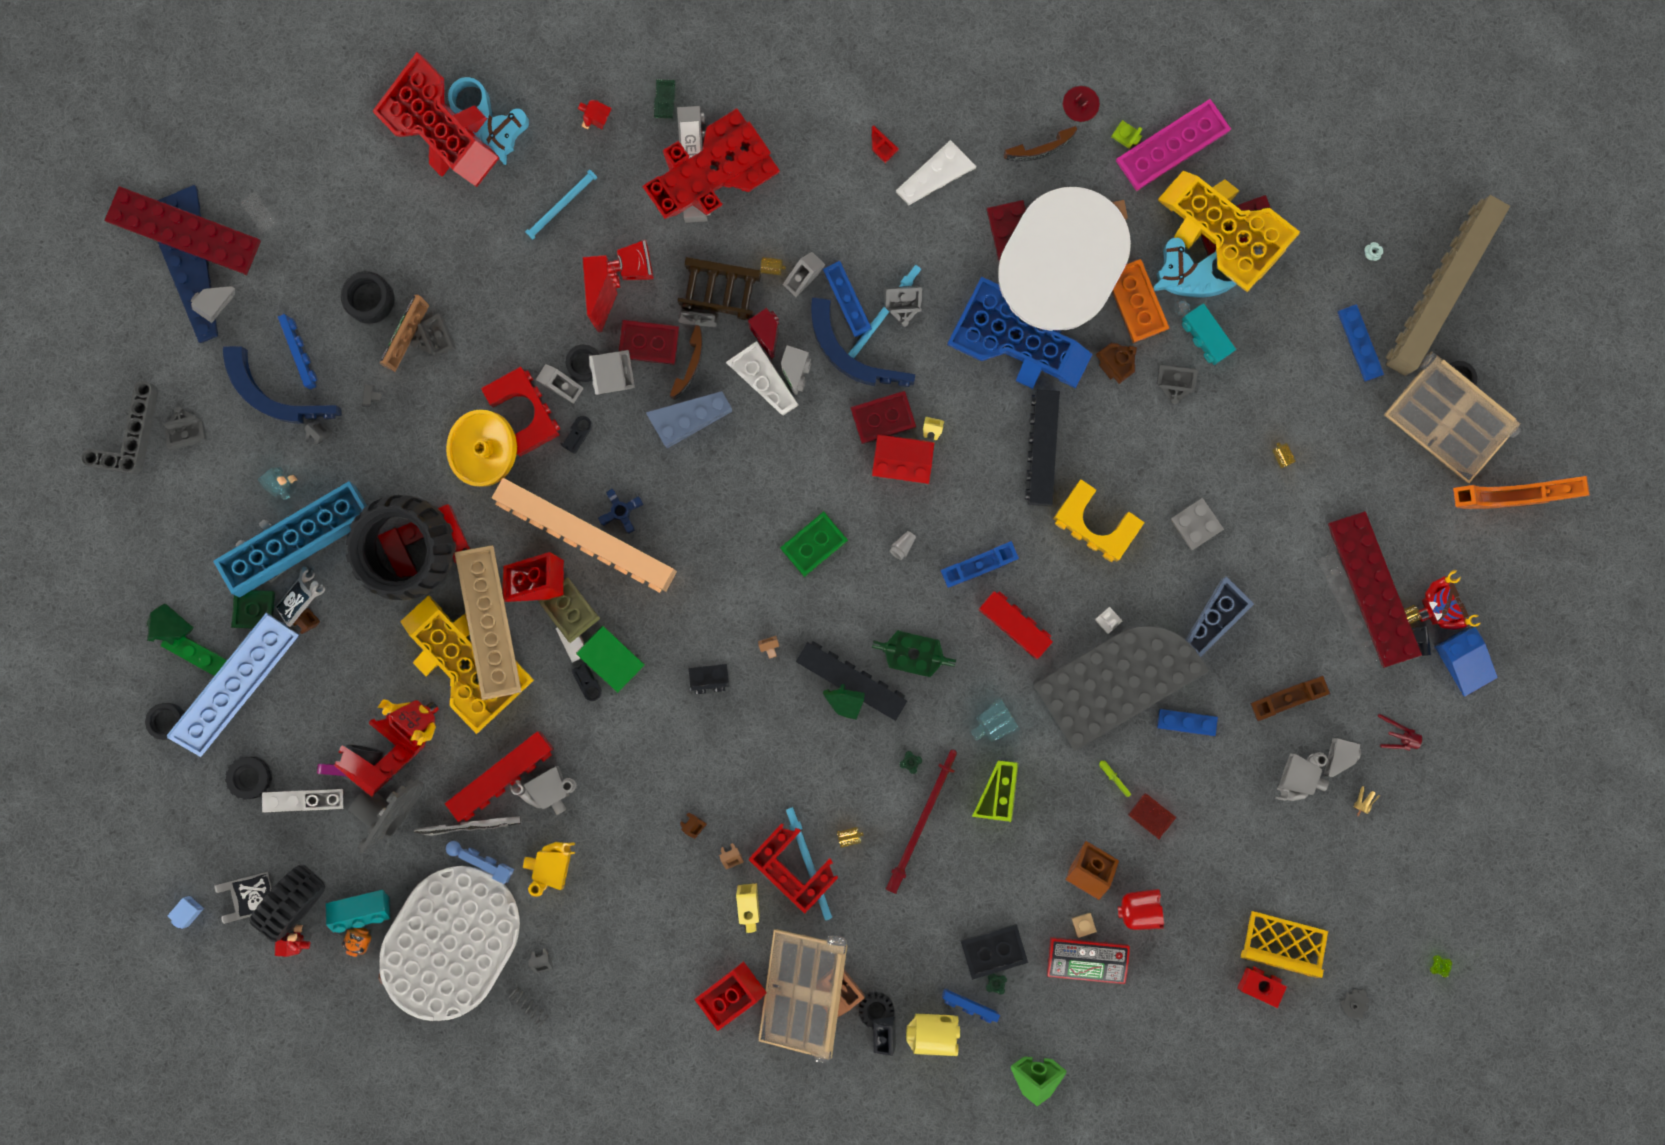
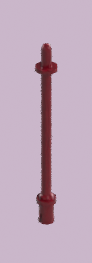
(899, 872)

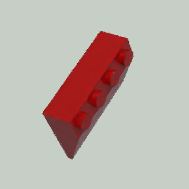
(600, 288)

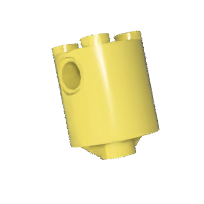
(933, 1034)

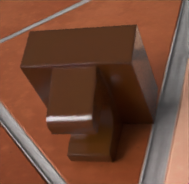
(306, 621)
(693, 826)

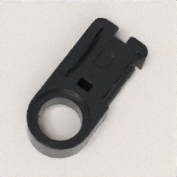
(576, 436)
(586, 680)

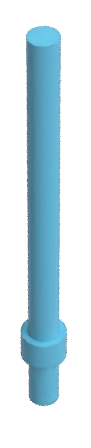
(906, 281)
(807, 858)

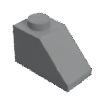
(803, 273)
(212, 301)
(559, 383)
(1341, 756)

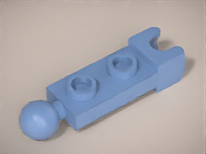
(500, 872)

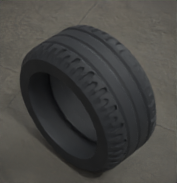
(380, 311)

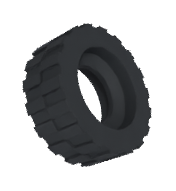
(233, 777)

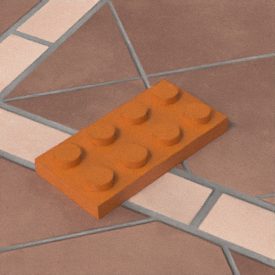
(1139, 303)

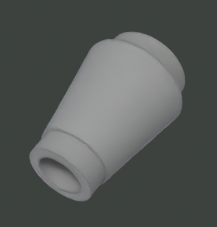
(902, 546)

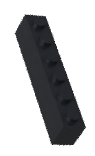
(1043, 447)
(841, 673)

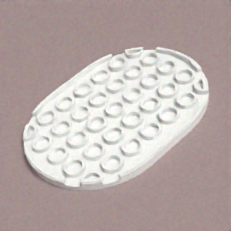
(1064, 258)
(449, 943)

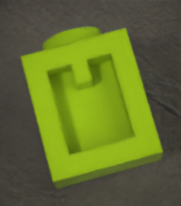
(1127, 134)

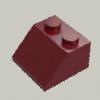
(766, 330)

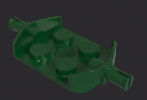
(929, 650)

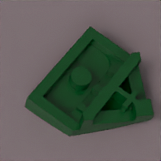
(167, 625)
(845, 702)

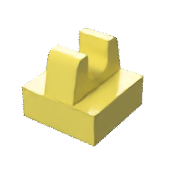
(932, 425)

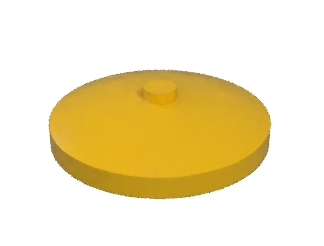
(481, 448)

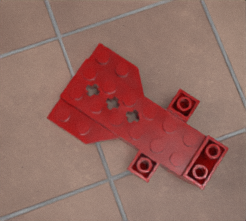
(410, 110)
(694, 182)

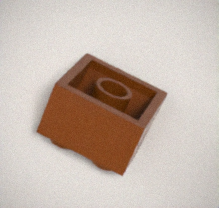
(1092, 870)

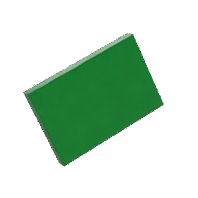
(814, 544)
(610, 658)

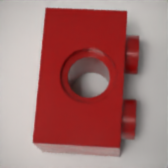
(1271, 994)

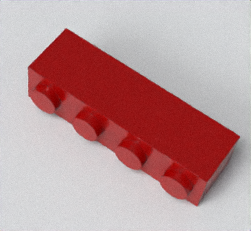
(1015, 625)

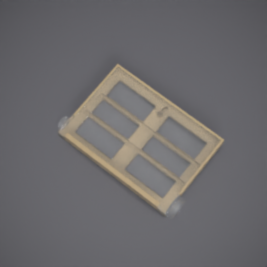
(1452, 418)
(803, 993)

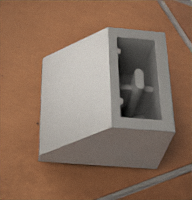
(611, 372)

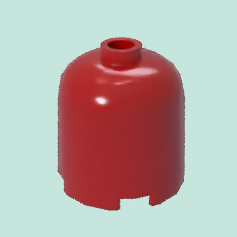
(1142, 910)

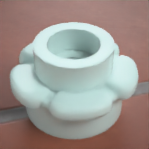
(1373, 256)

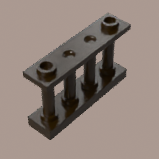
(714, 269)

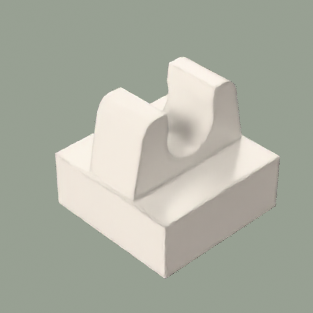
(1108, 620)

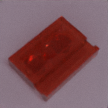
(1151, 816)

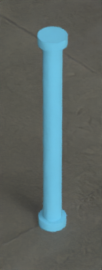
(561, 204)

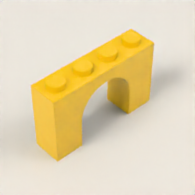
(1071, 517)

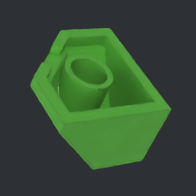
(1037, 1079)

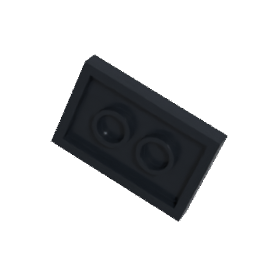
(994, 951)

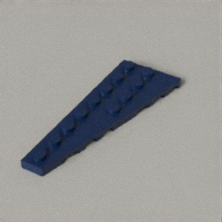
(187, 270)

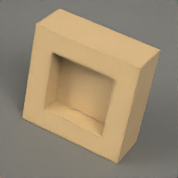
(1084, 925)

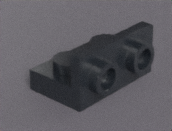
(708, 677)

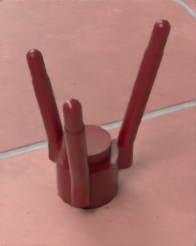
(1409, 739)

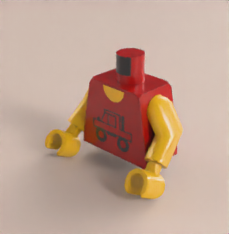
(411, 720)

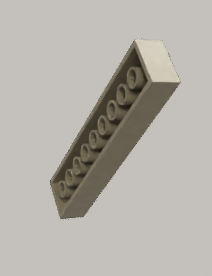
(1447, 285)

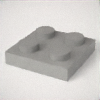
(1196, 524)

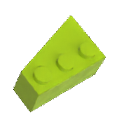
(999, 794)

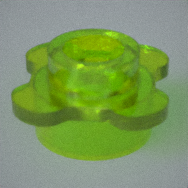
(1445, 970)

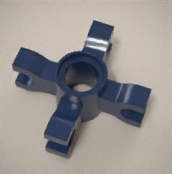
(631, 505)

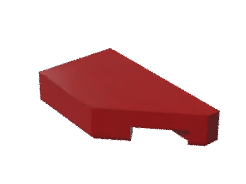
(882, 145)

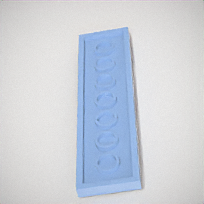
(233, 685)

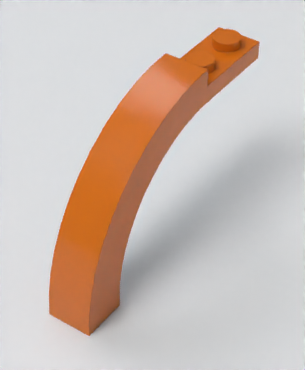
(1520, 495)

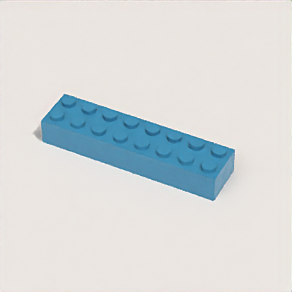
(290, 540)

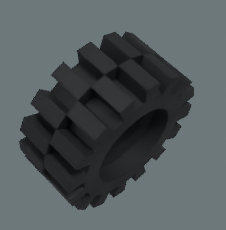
(872, 998)

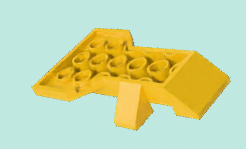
(1210, 209)
(446, 646)

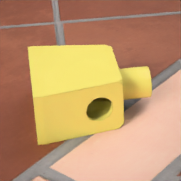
(748, 901)

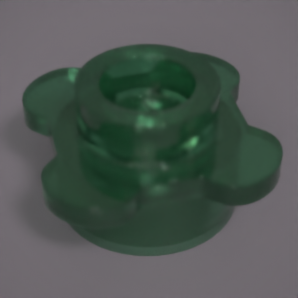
(910, 757)
(1001, 984)

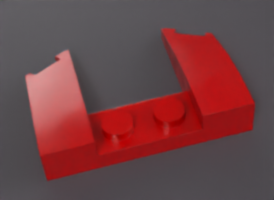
(396, 540)
(371, 777)
(766, 861)

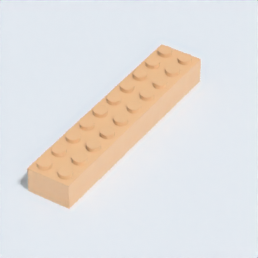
(581, 533)

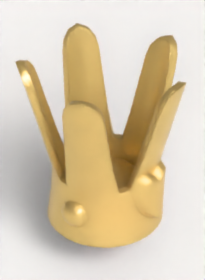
(1365, 806)

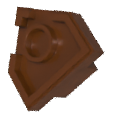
(1117, 361)

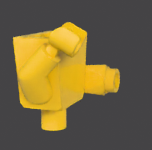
(549, 867)

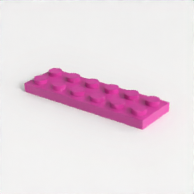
(1173, 145)

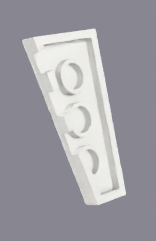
(938, 171)
(760, 373)

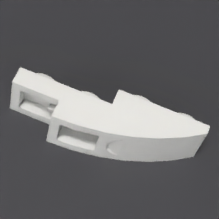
(302, 800)

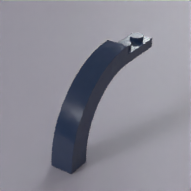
(841, 360)
(240, 376)

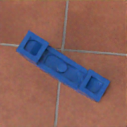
(979, 564)

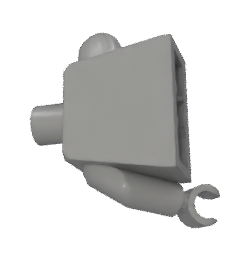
(1302, 777)
(546, 790)

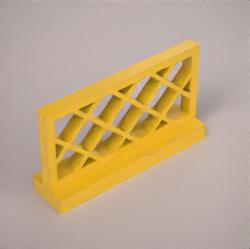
(1285, 962)

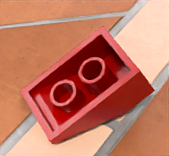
(533, 578)
(730, 996)

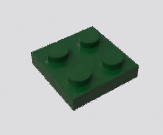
(251, 608)

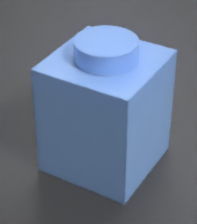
(185, 912)

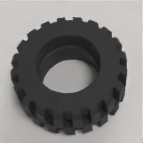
(287, 903)

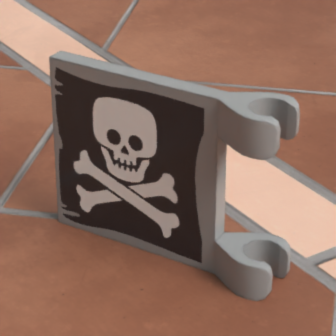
(298, 597)
(245, 894)

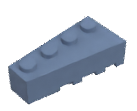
(688, 417)
(1218, 616)

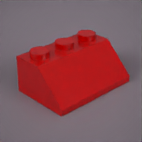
(903, 459)

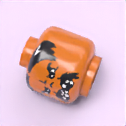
(356, 941)

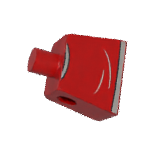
(634, 262)

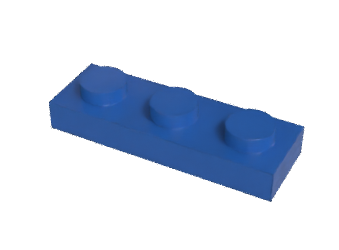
(1187, 722)
(970, 1007)

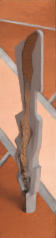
(470, 826)

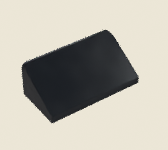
(884, 1036)

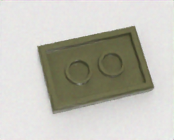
(570, 611)

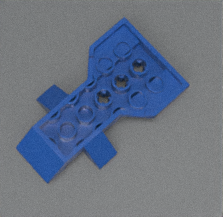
(1036, 347)

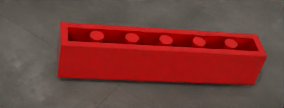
(499, 776)

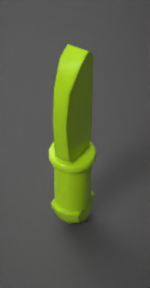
(1113, 776)

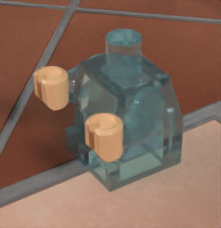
(276, 483)

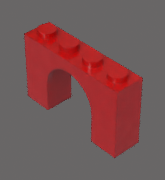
(519, 385)

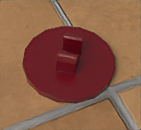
(1081, 103)

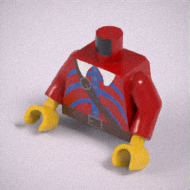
(1445, 606)

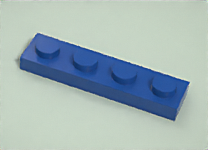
(847, 299)
(1360, 343)
(295, 344)

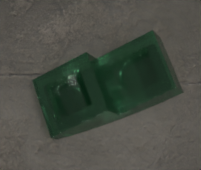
(664, 98)

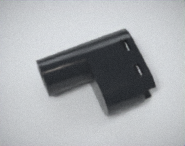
(1422, 639)

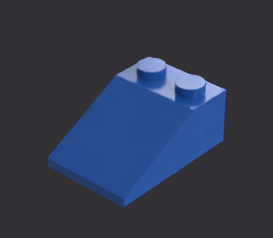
(1467, 660)

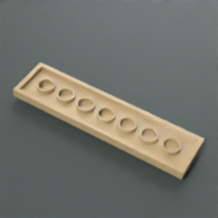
(487, 622)

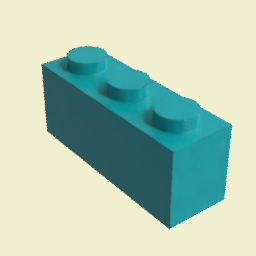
(1208, 334)
(357, 911)

